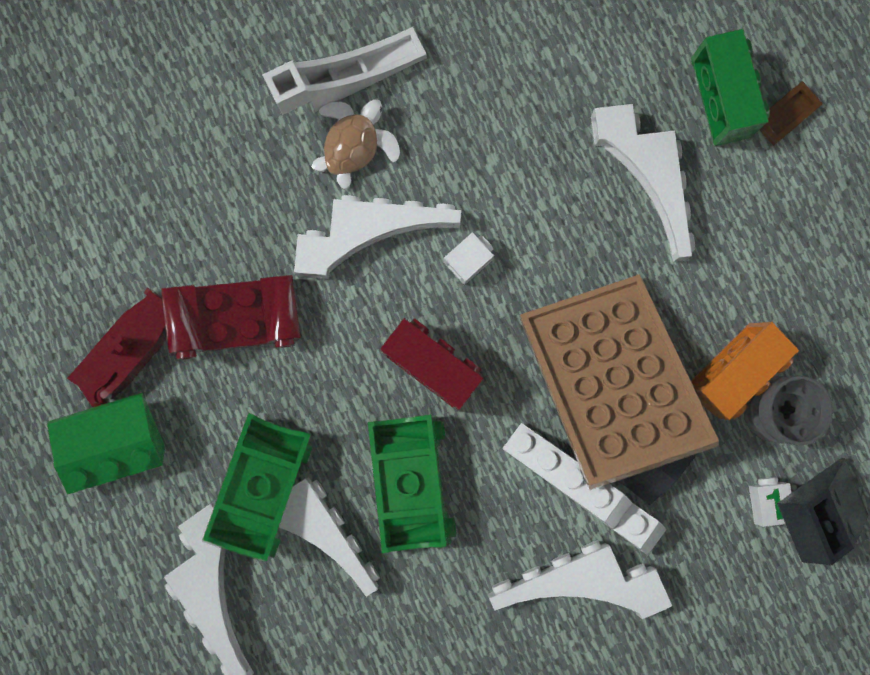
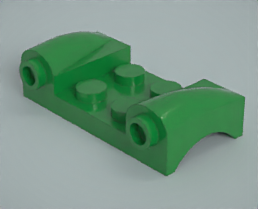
(409, 483)
(257, 489)

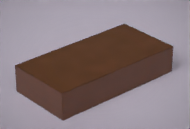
(790, 112)

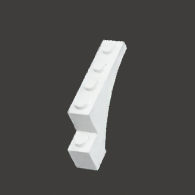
(342, 74)
(655, 164)
(361, 224)
(602, 502)
(313, 521)
(591, 576)
(202, 593)

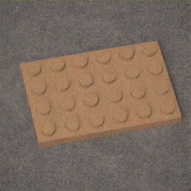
(617, 382)

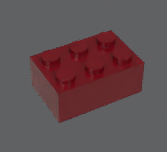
(432, 363)

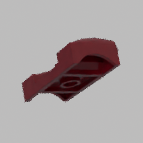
(230, 316)

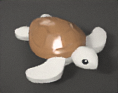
(353, 140)

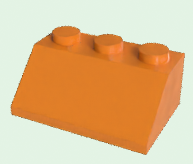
(743, 369)

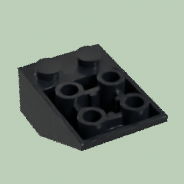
(825, 515)

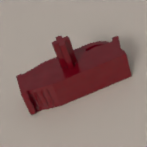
(122, 351)

